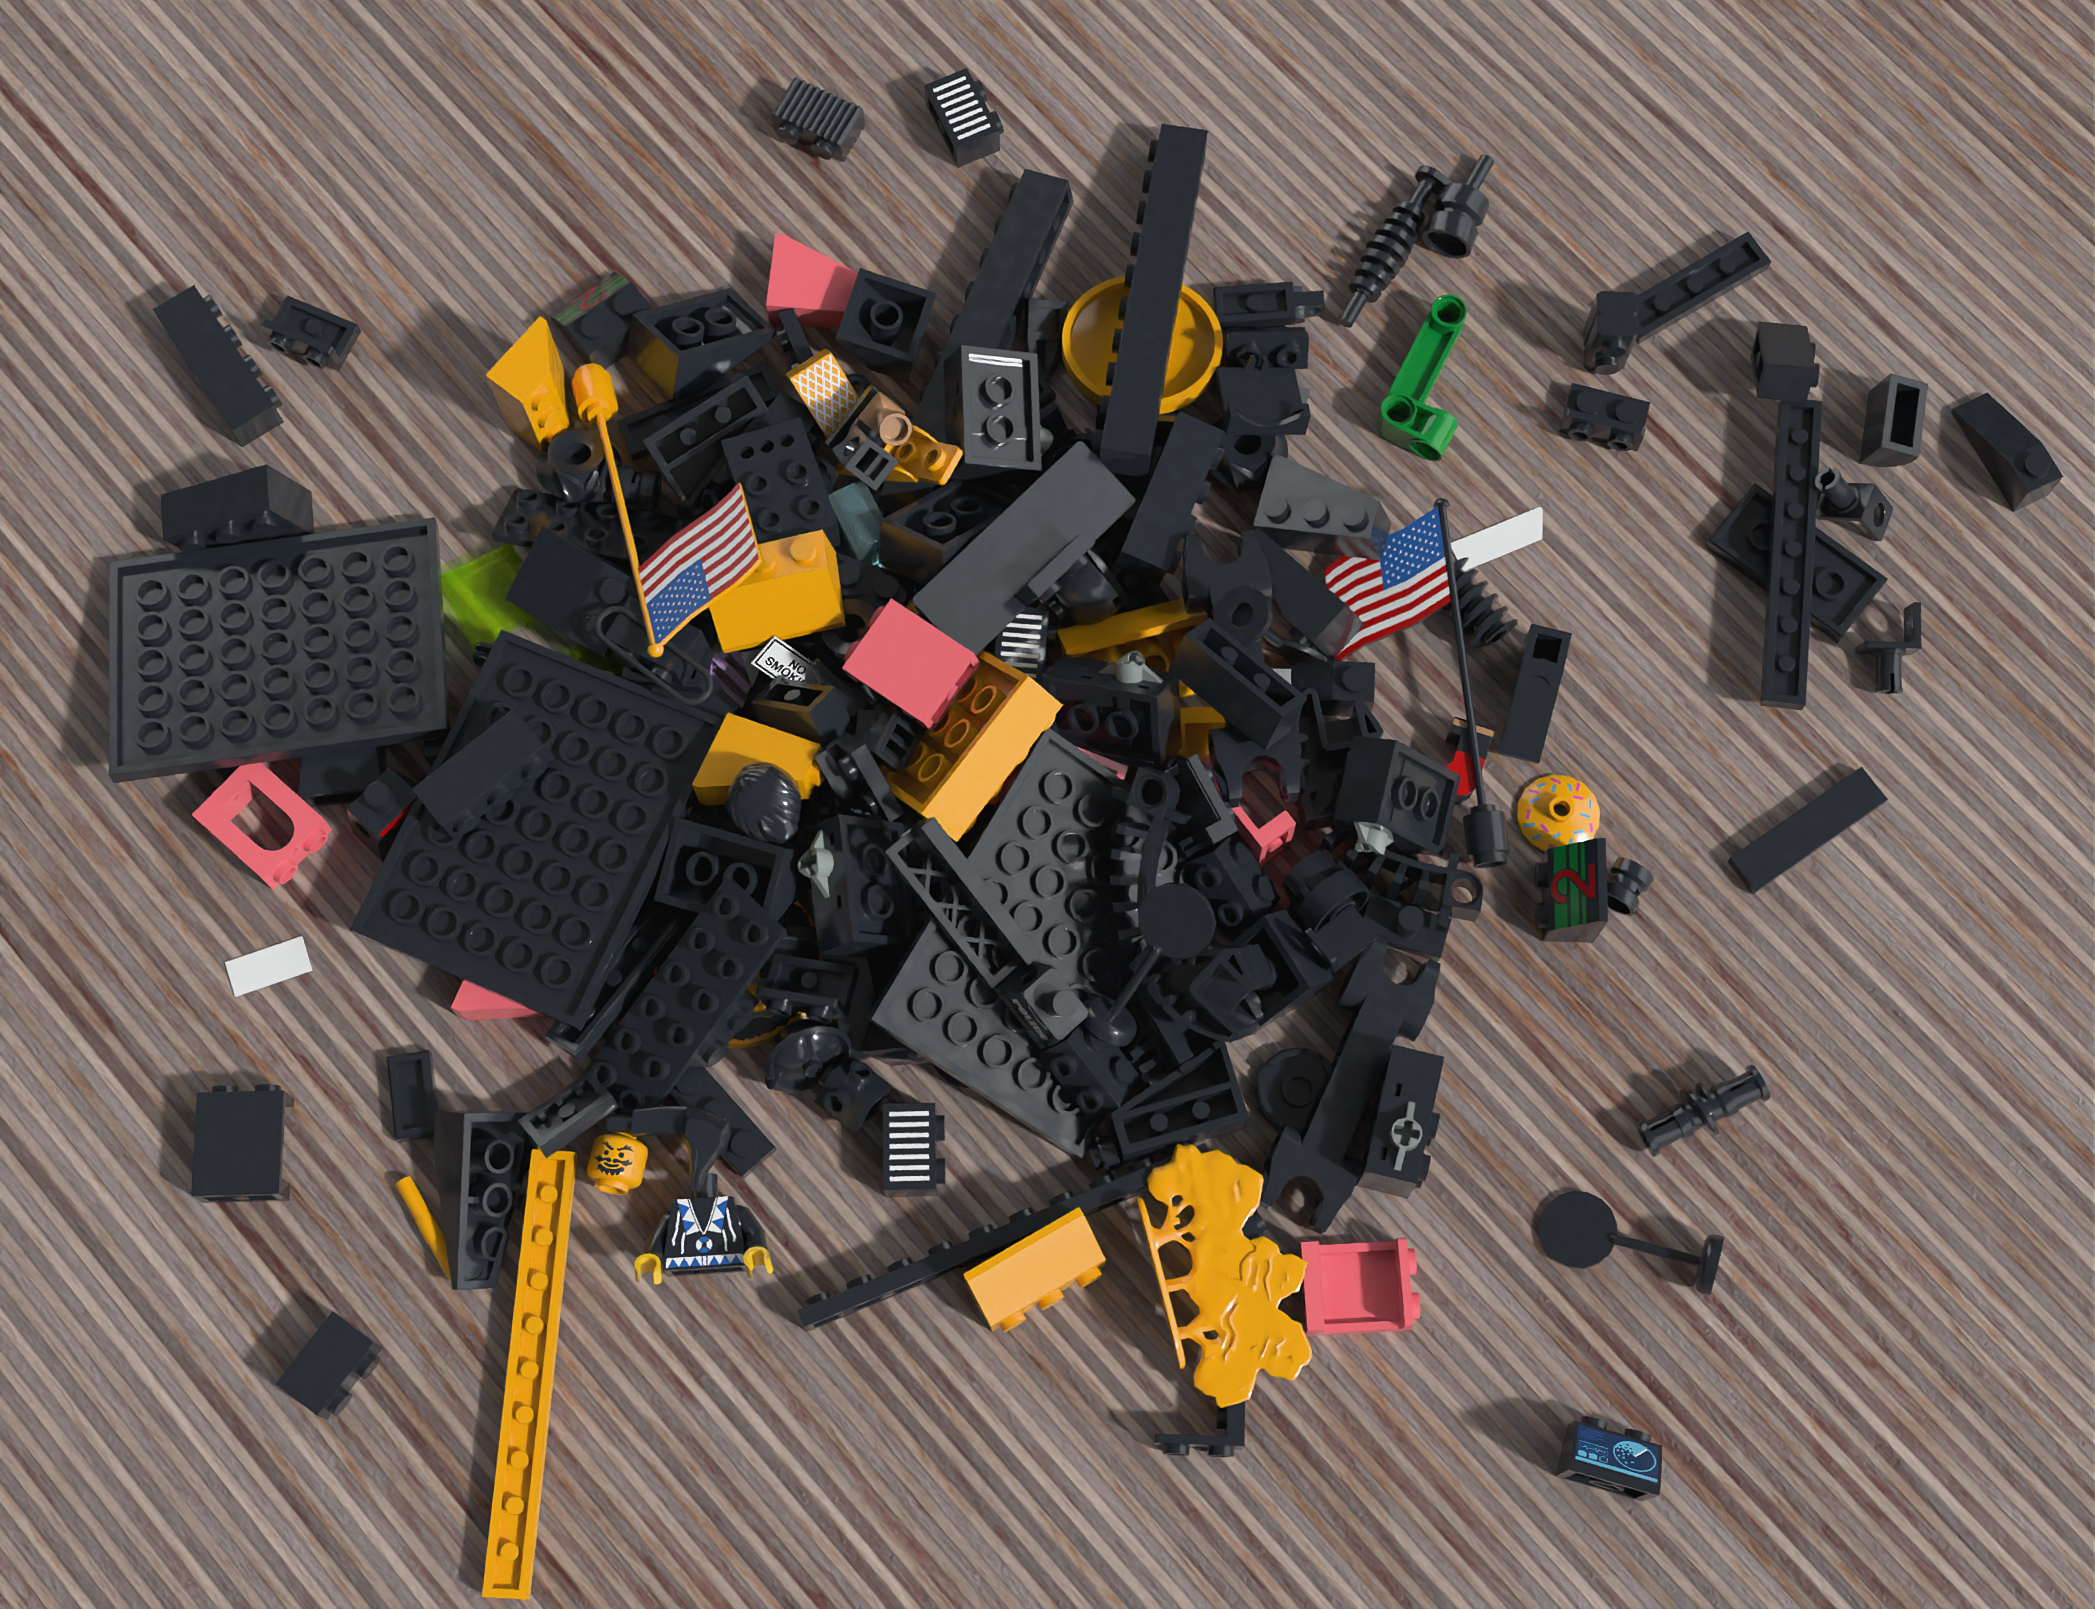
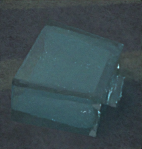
(858, 522)

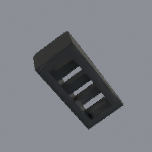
(883, 731)

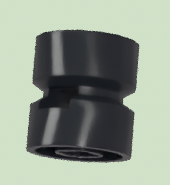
(1453, 224)

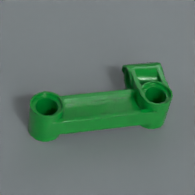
(1425, 428)

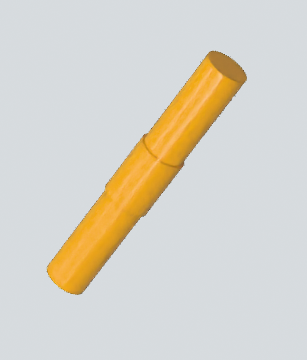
(425, 1221)

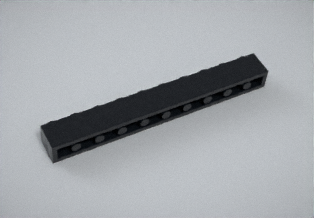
(1153, 301)
(992, 303)

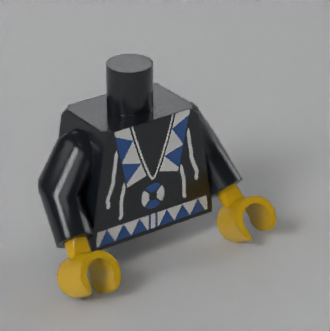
(704, 1238)

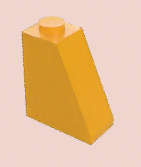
(748, 742)

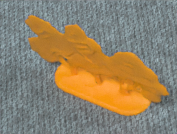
(1230, 1278)

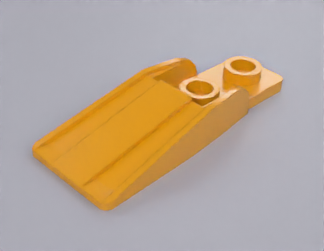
(919, 459)

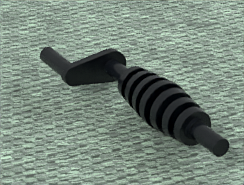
(1395, 239)

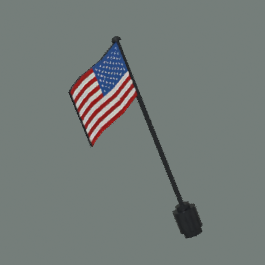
(1397, 594)

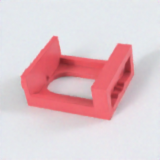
(234, 794)

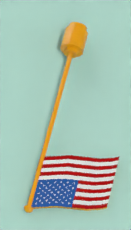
(694, 564)

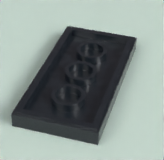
(1841, 580)

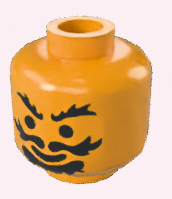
(617, 1163)

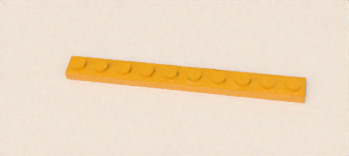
(530, 1377)

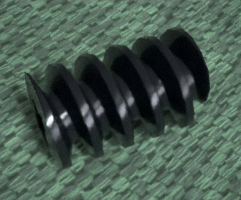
(1477, 611)

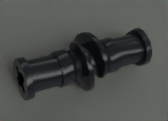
(1702, 1109)

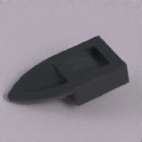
(1044, 332)

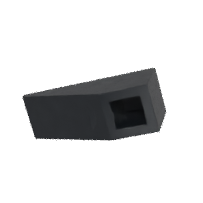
(1534, 692)

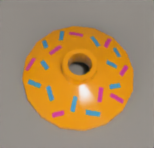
(1540, 822)

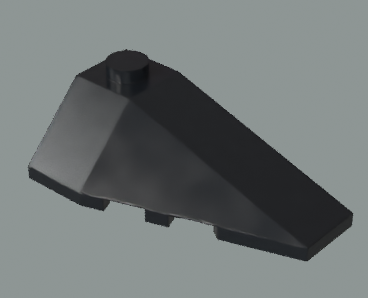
(479, 1181)

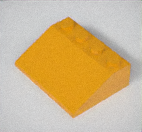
(974, 746)

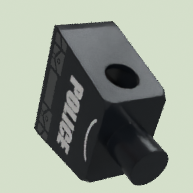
(1043, 1005)

